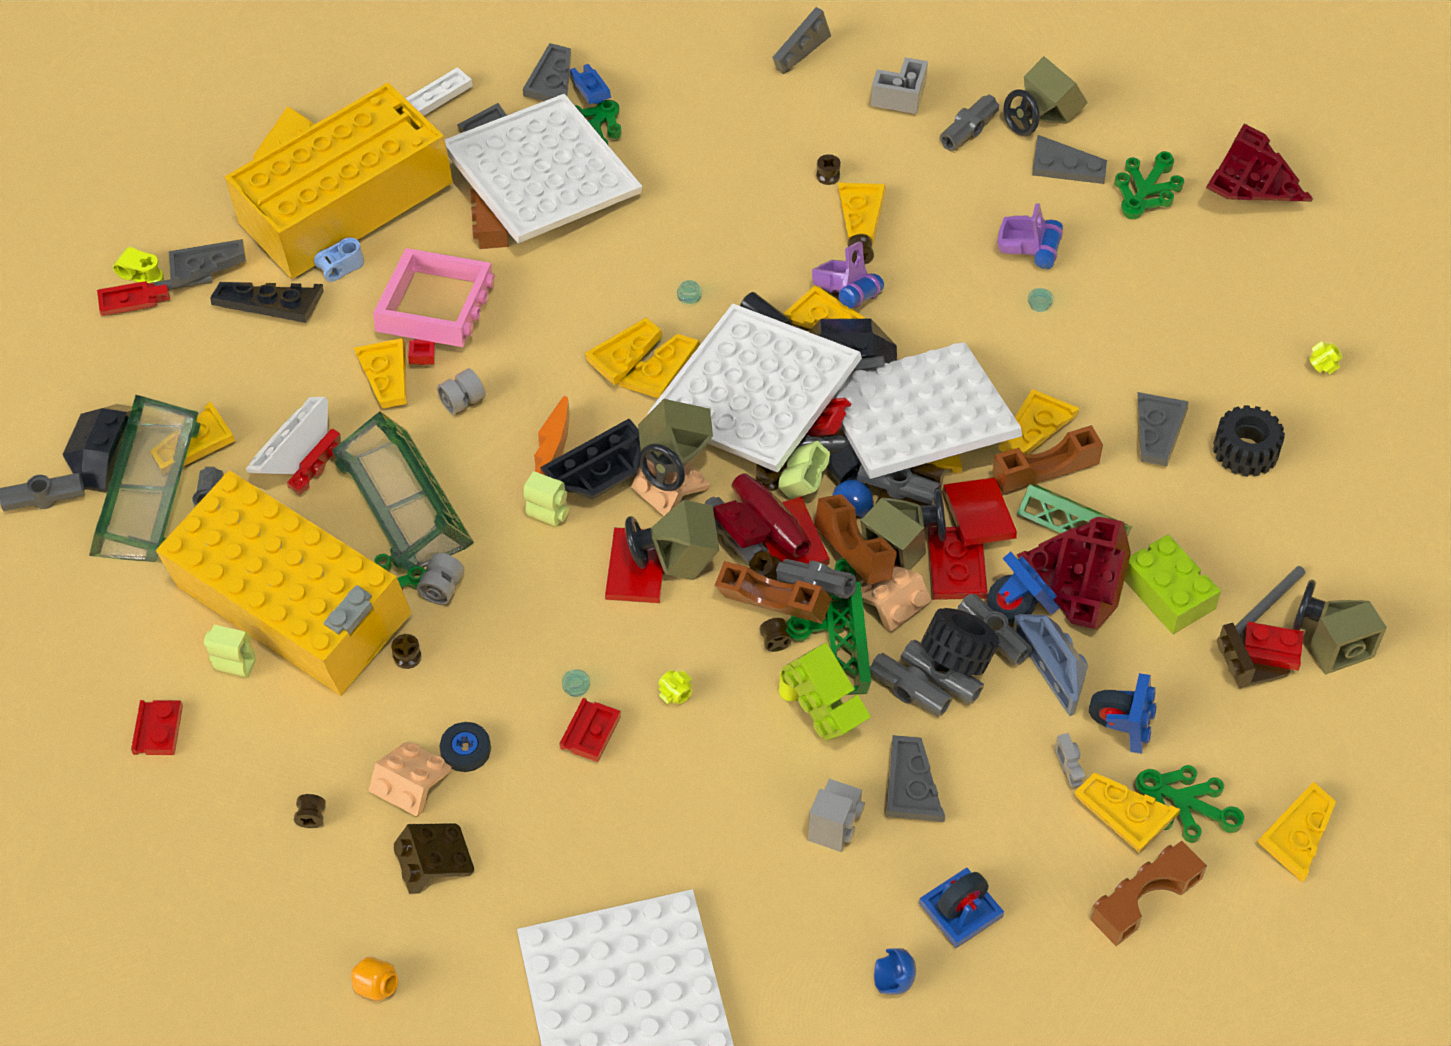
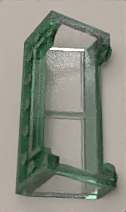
(144, 481)
(401, 492)

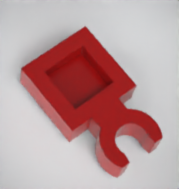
(421, 352)

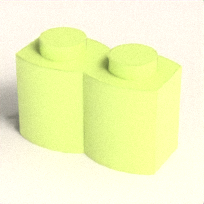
(804, 470)
(545, 499)
(230, 650)

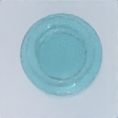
(689, 292)
(1040, 299)
(576, 682)

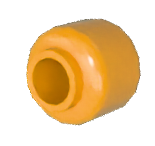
(374, 978)

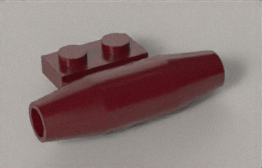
(760, 516)

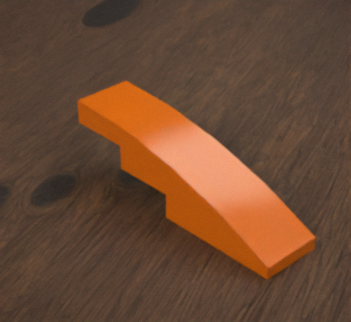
(553, 435)

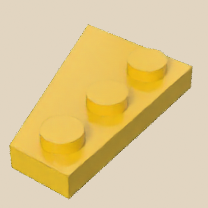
(286, 127)
(660, 370)
(1039, 420)

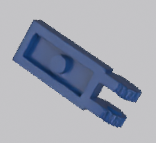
(590, 84)

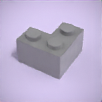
(900, 90)
(834, 815)

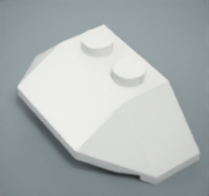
(293, 439)

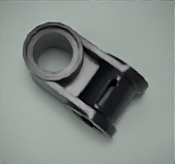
(844, 465)

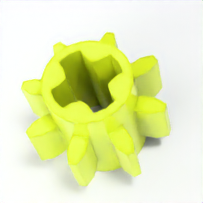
(1325, 357)
(675, 687)

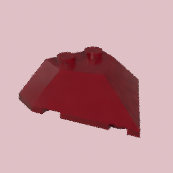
(1255, 171)
(1085, 569)

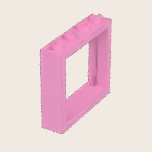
(426, 328)

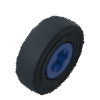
(478, 748)

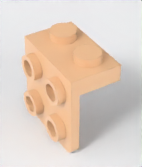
(666, 500)
(896, 598)
(406, 776)

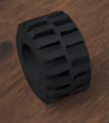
(1252, 425)
(960, 641)

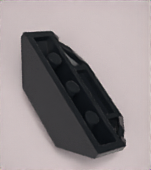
(859, 335)
(96, 445)
(598, 462)

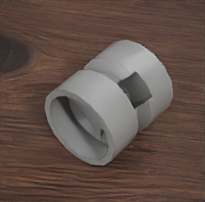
(462, 390)
(440, 578)

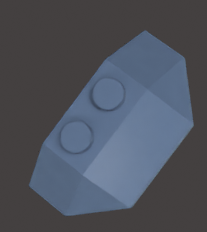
(1054, 657)

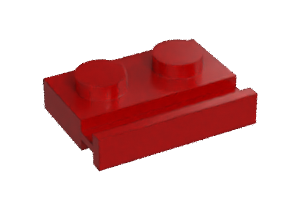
(830, 419)
(1274, 645)
(157, 727)
(590, 729)

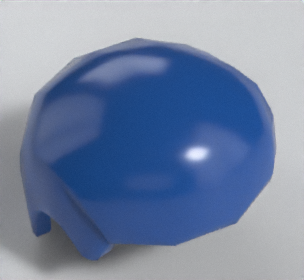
(857, 494)
(895, 972)

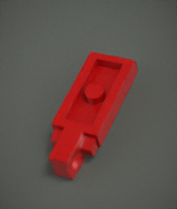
(131, 297)
(314, 462)

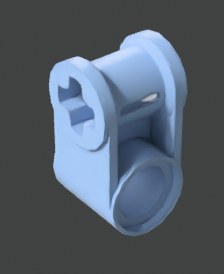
(341, 259)

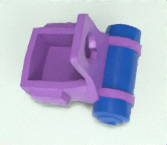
(1031, 237)
(848, 278)

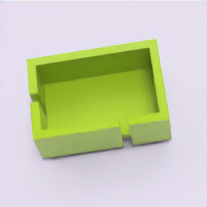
(1171, 584)
(820, 686)

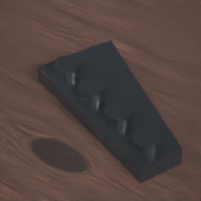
(281, 302)

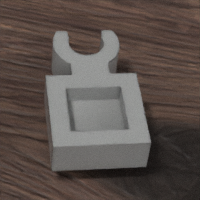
(1068, 756)

